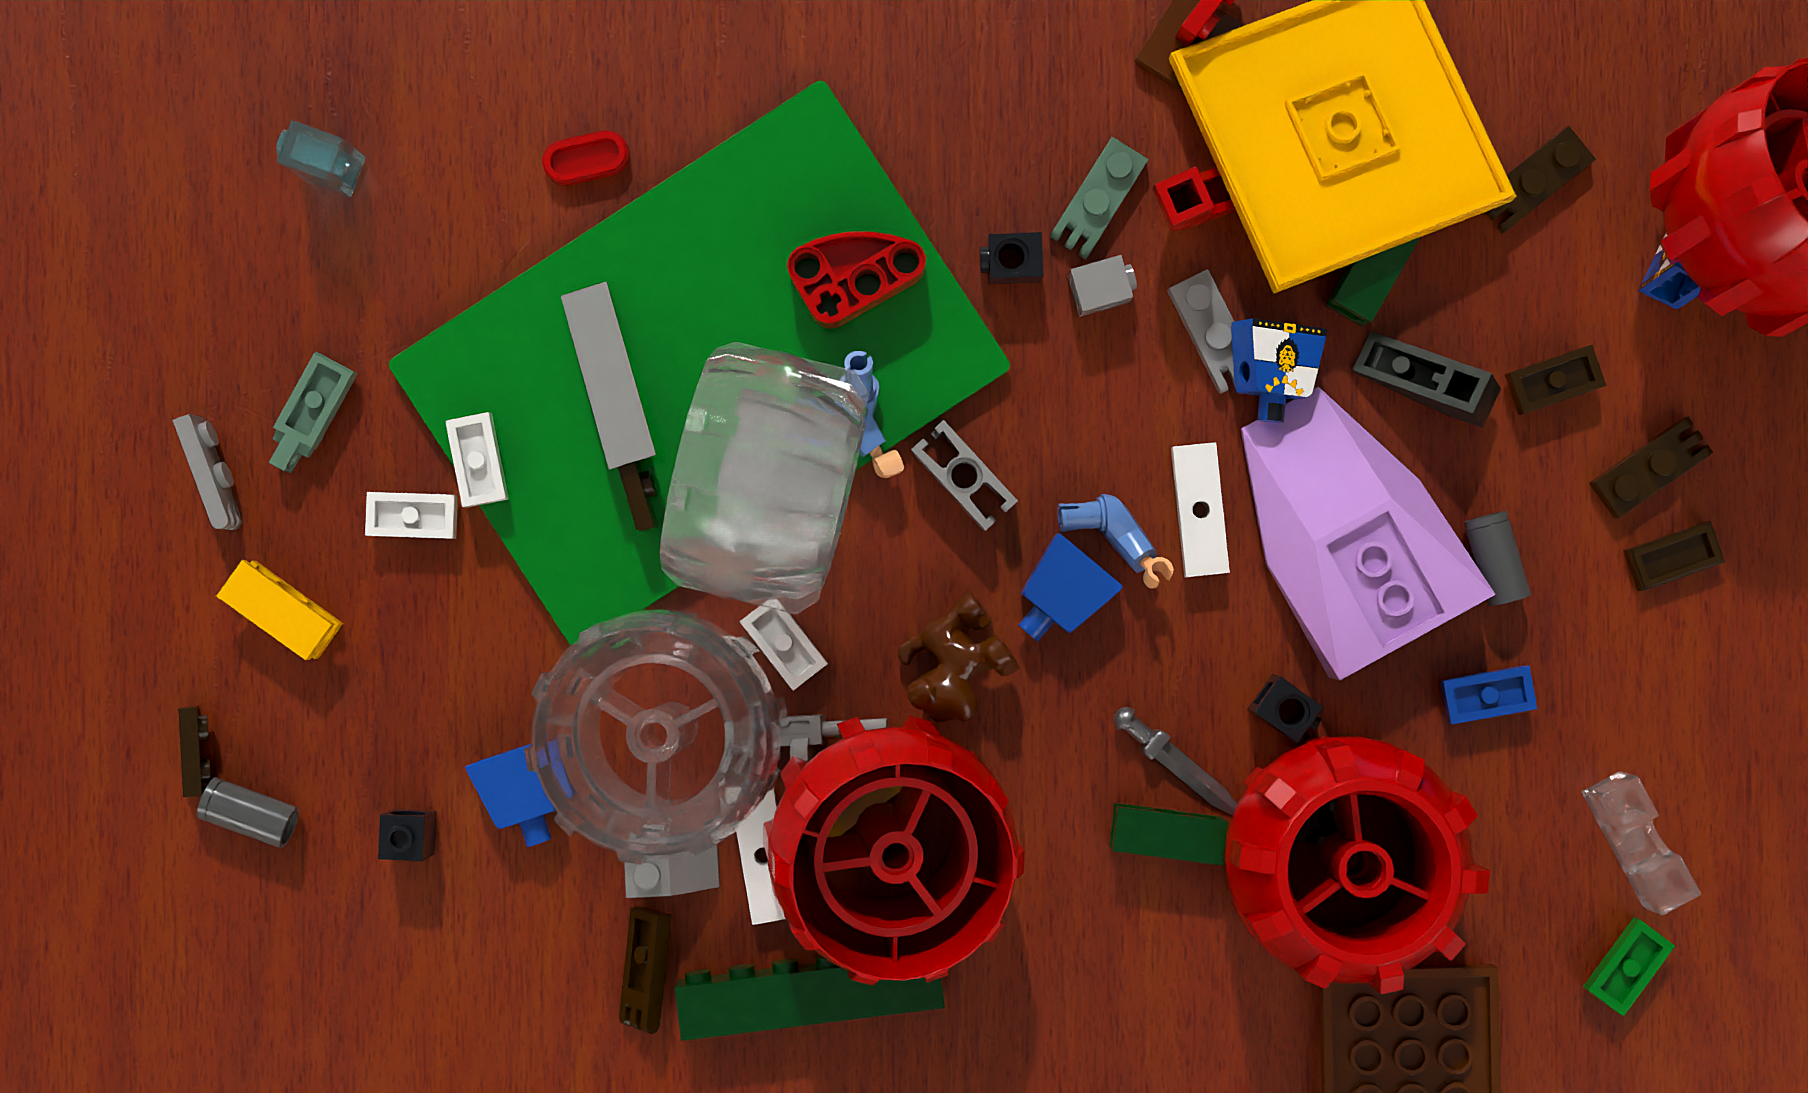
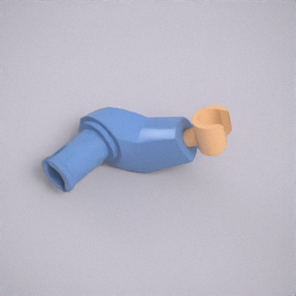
(887, 463)
(1120, 530)

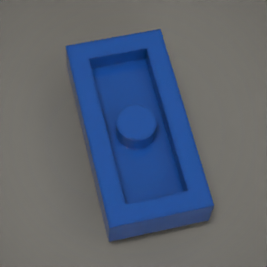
(1488, 694)

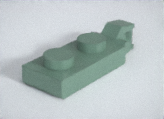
(310, 410)

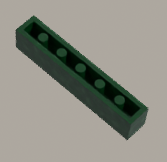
(791, 997)

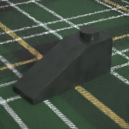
(1429, 378)

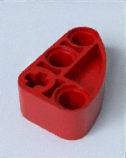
(842, 262)

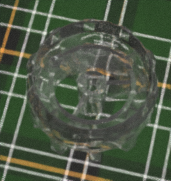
(763, 477)
(570, 753)

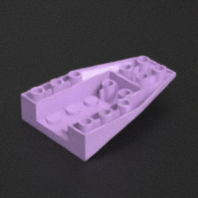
(1353, 537)

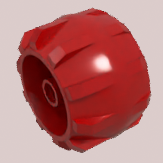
(1741, 199)
(1280, 803)
(941, 916)

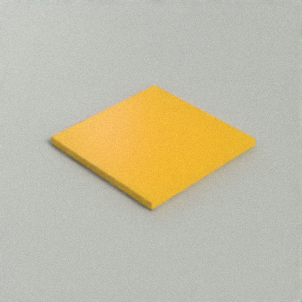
(1340, 132)

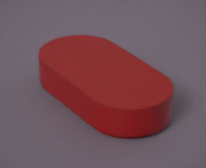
(586, 158)

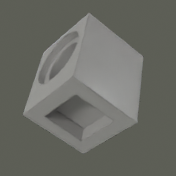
(1102, 285)

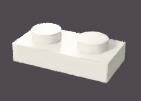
(477, 460)
(411, 515)
(784, 644)

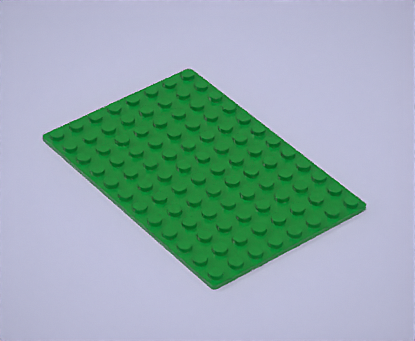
(687, 274)

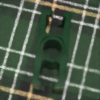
(1368, 283)
(1168, 833)

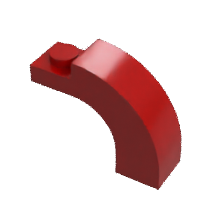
(1193, 198)

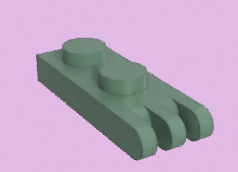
(1100, 195)

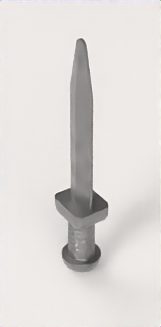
(1156, 745)

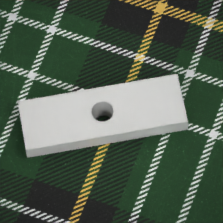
(1199, 481)
(758, 884)

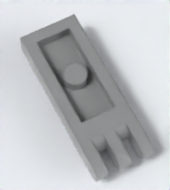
(1207, 324)
(210, 474)

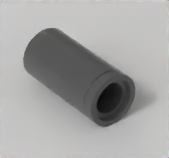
(1498, 557)
(248, 812)

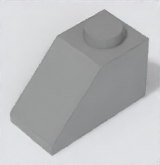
(673, 875)

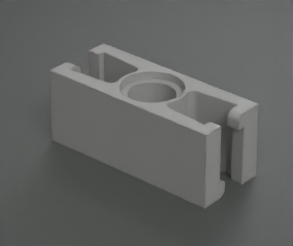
(968, 457)

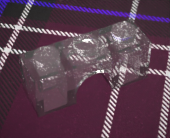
(1626, 821)

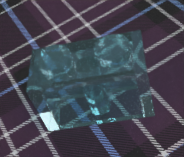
(319, 158)

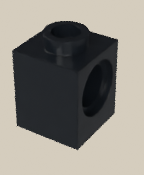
(1029, 247)
(1270, 698)
(407, 834)

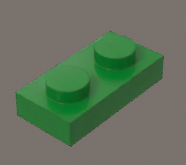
(1628, 966)

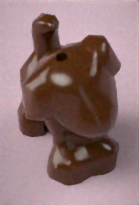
(947, 690)

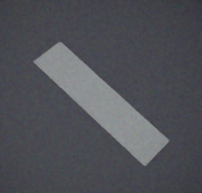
(608, 375)

